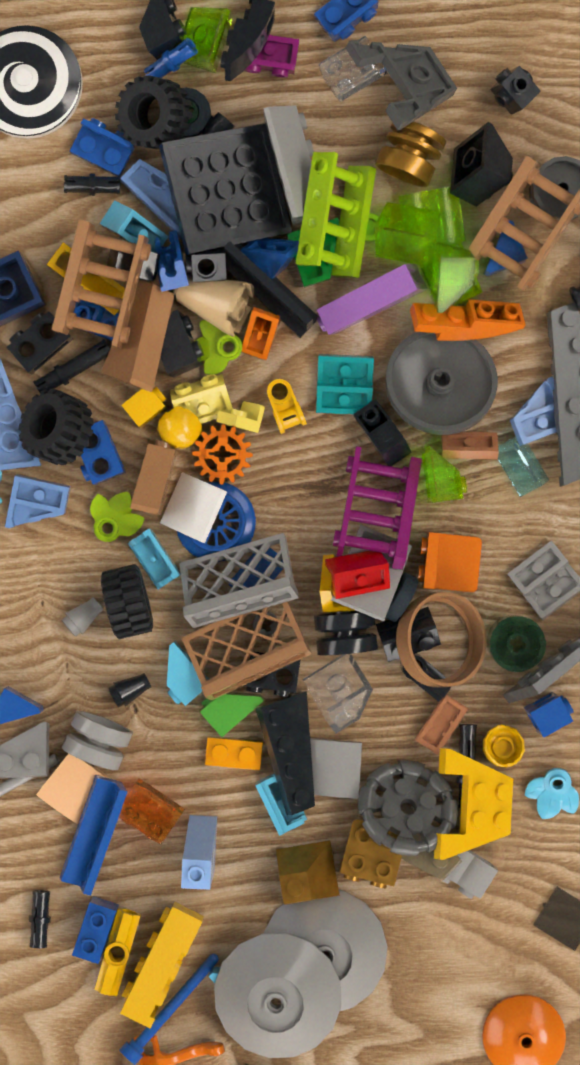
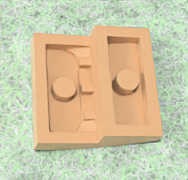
(70, 787)

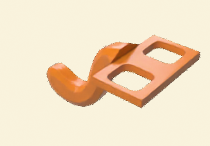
(161, 1058)

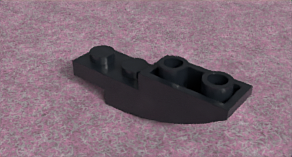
(247, 37)

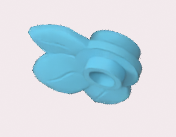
(551, 797)

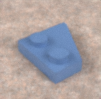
(536, 416)
(35, 500)

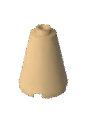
(218, 302)

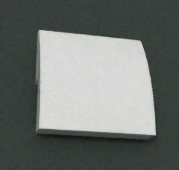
(193, 507)

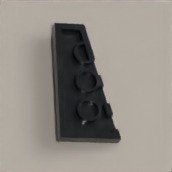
(289, 748)

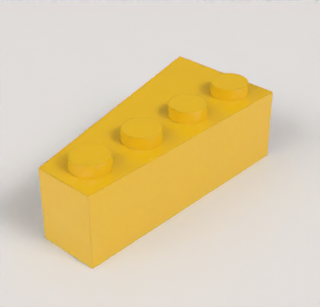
(161, 963)

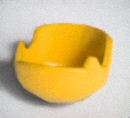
(179, 427)
(503, 746)

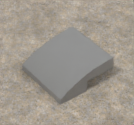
(546, 580)
(336, 767)

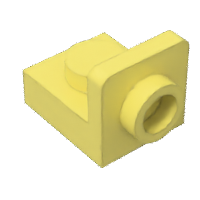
(246, 418)

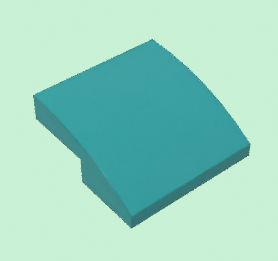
(344, 383)

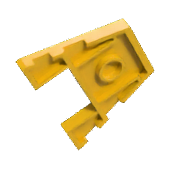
(484, 805)

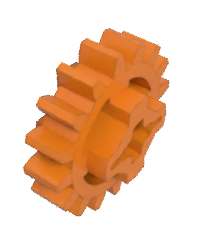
(223, 441)

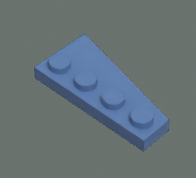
(153, 190)
(11, 452)

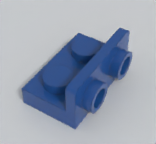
(341, 16)
(102, 147)

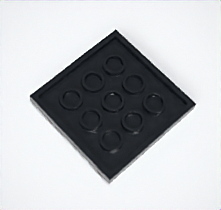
(225, 188)

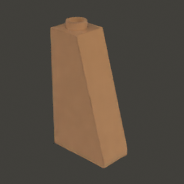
(140, 356)

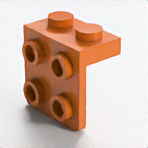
(450, 562)

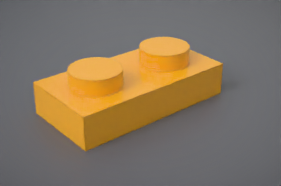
(233, 753)

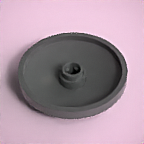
(441, 383)

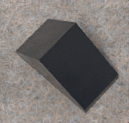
(124, 260)

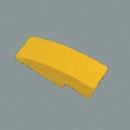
(90, 282)

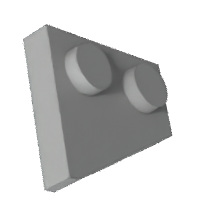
(26, 754)

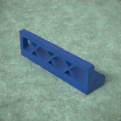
(93, 833)

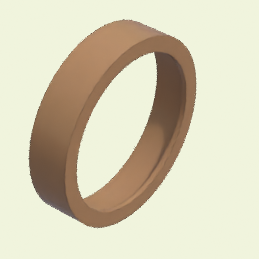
(476, 639)

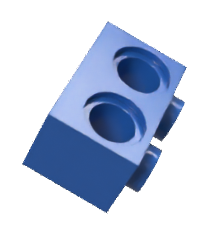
(104, 450)
(549, 713)
(95, 930)

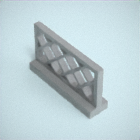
(243, 600)

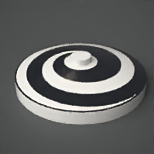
(37, 82)

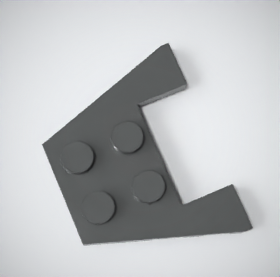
(415, 73)

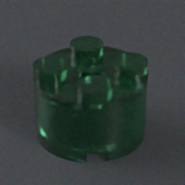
(522, 657)

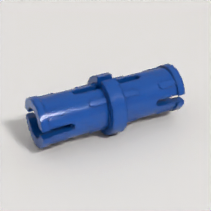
(172, 59)

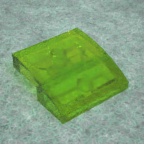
(451, 221)

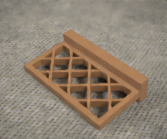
(248, 670)

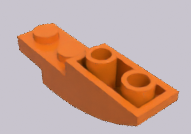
(469, 322)

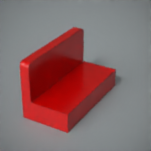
(358, 573)

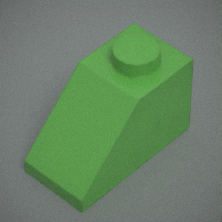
(229, 710)

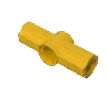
(113, 968)

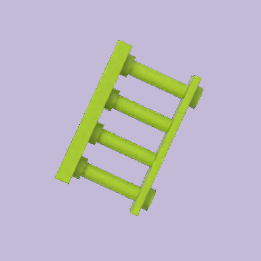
(353, 219)

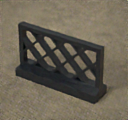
(270, 292)

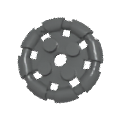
(407, 791)

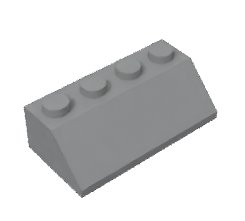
(291, 155)

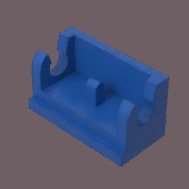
(171, 264)

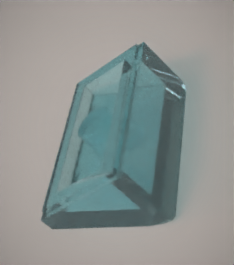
(521, 466)

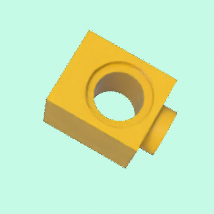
(145, 406)

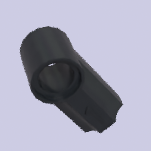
(436, 692)

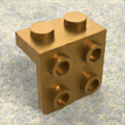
(368, 860)

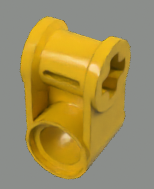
(285, 407)

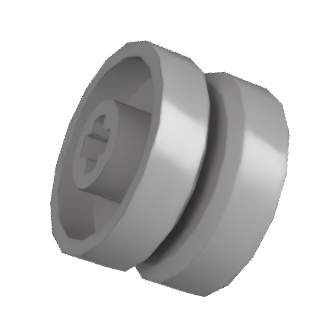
(97, 740)

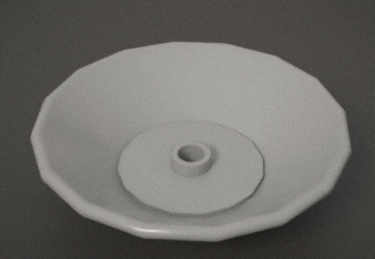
(347, 932)
(281, 969)

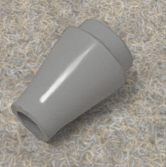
(81, 617)

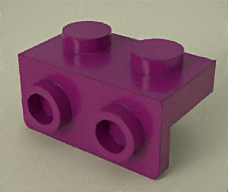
(276, 56)

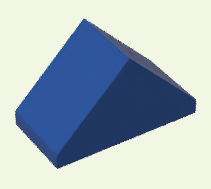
(510, 248)
(271, 254)
(17, 706)

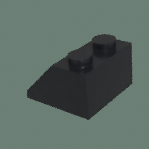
(480, 166)

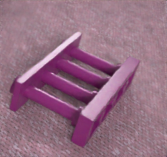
(403, 499)

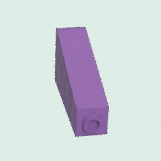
(371, 299)

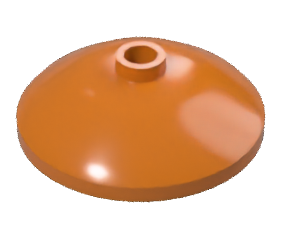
(521, 1018)

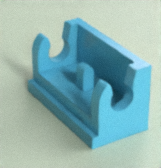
(154, 558)
(273, 802)

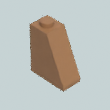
(154, 478)

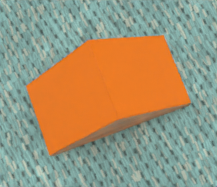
(260, 333)

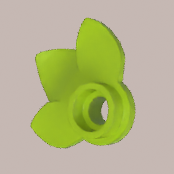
(212, 344)
(117, 513)

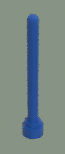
(134, 1049)

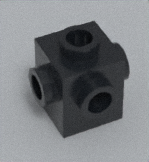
(514, 89)

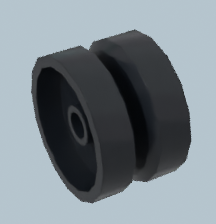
(346, 633)

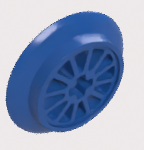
(246, 521)

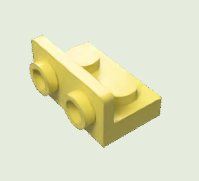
(203, 397)

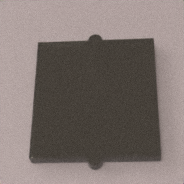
(561, 918)

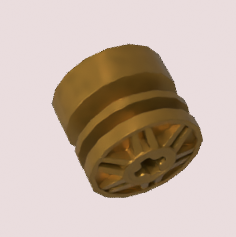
(408, 158)

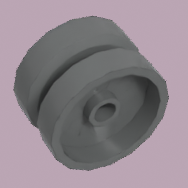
(563, 172)

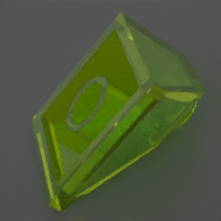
(451, 274)
(441, 477)

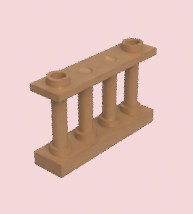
(498, 222)
(74, 292)

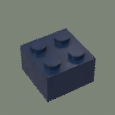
(17, 289)

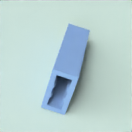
(199, 852)

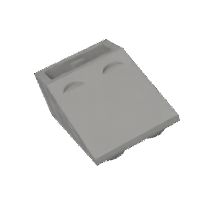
(374, 603)

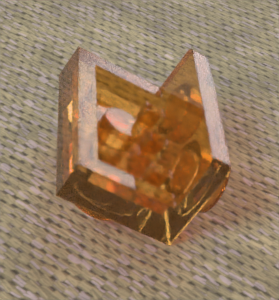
(150, 811)

